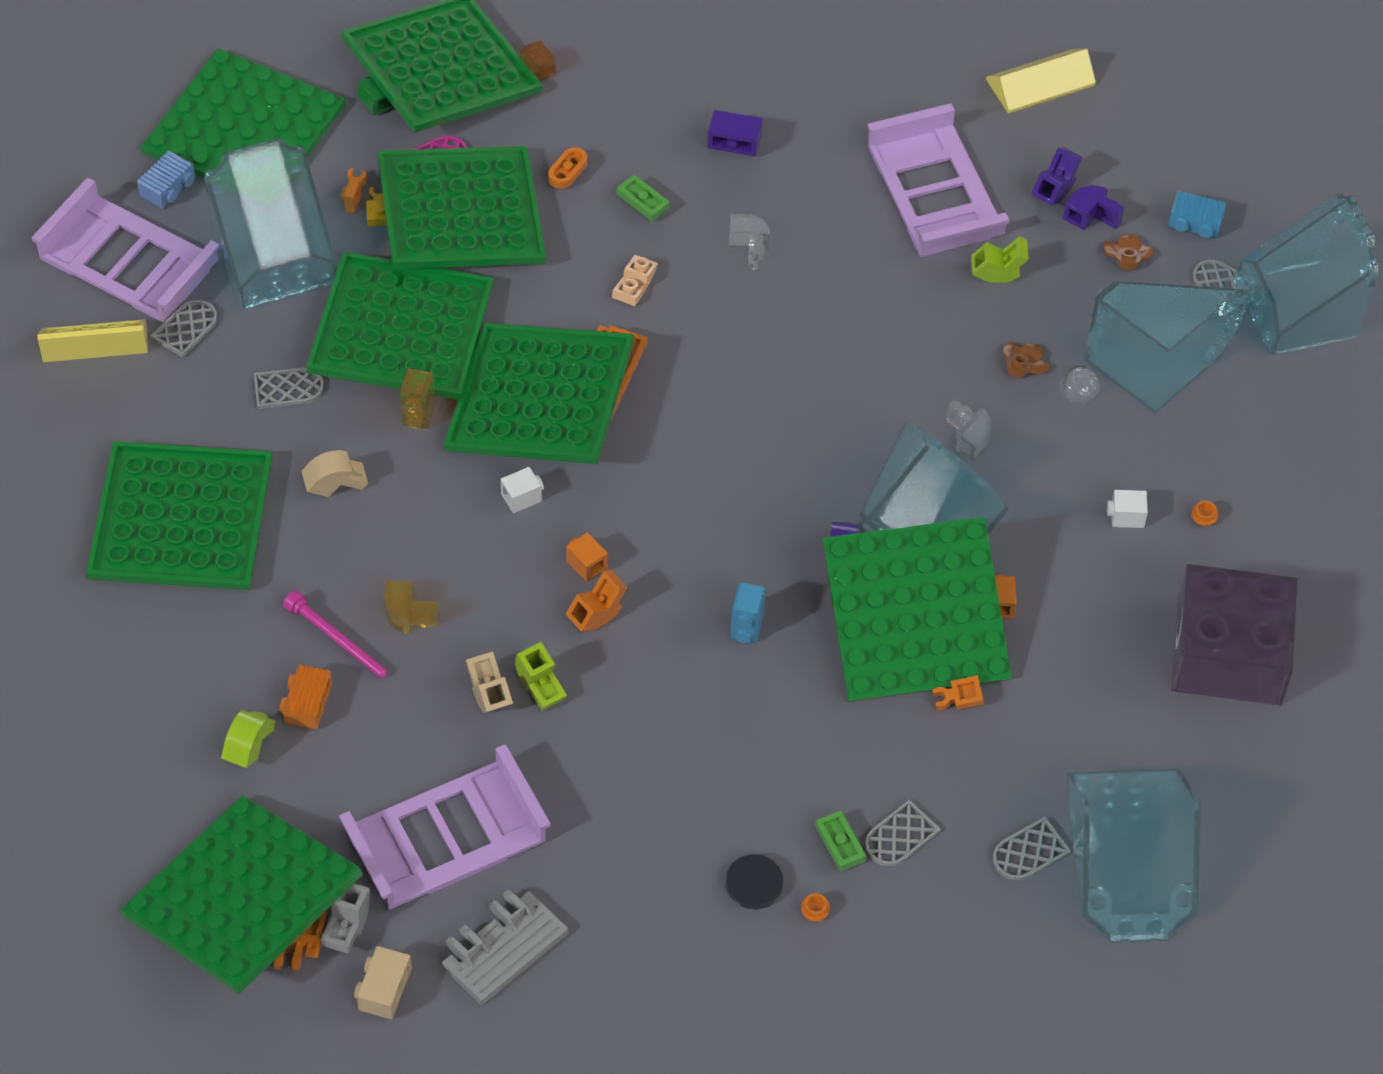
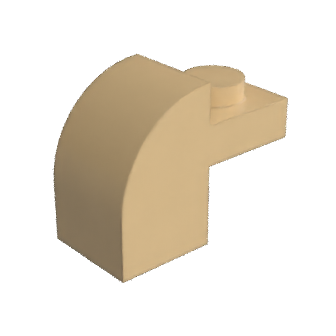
(330, 471)
(488, 686)

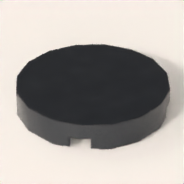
(754, 881)

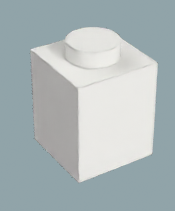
(521, 489)
(1128, 508)

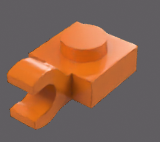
(352, 193)

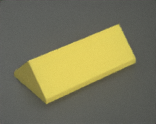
(1043, 79)
(93, 340)

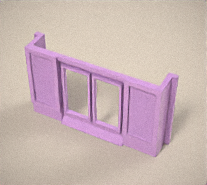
(925, 140)
(89, 221)
(501, 805)

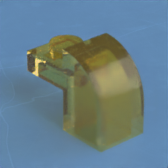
(404, 611)

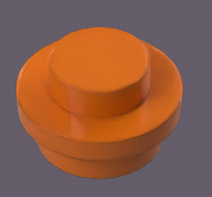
(1204, 513)
(815, 907)

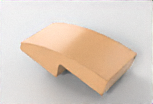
(635, 280)

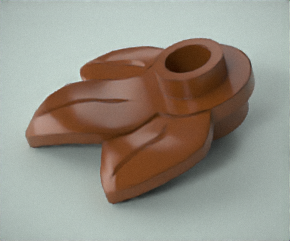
(1128, 251)
(1024, 359)

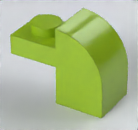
(999, 264)
(537, 676)
(246, 736)

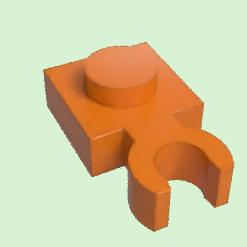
(964, 694)

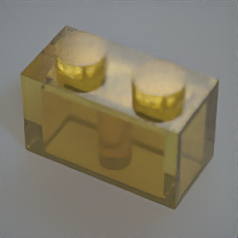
(417, 399)

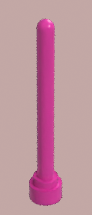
(297, 603)

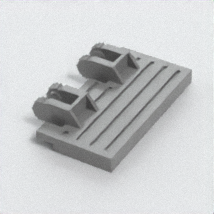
(500, 951)

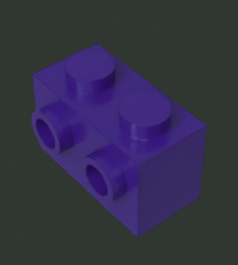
(738, 132)

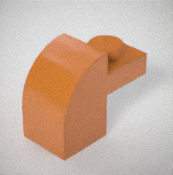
(598, 606)

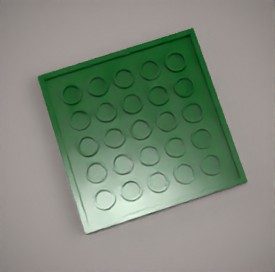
(441, 62)
(237, 106)
(460, 207)
(398, 321)
(540, 393)
(180, 516)
(916, 608)
(241, 893)

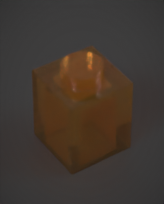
(539, 60)

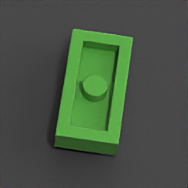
(643, 197)
(840, 841)

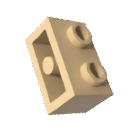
(383, 983)

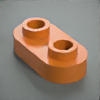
(564, 172)

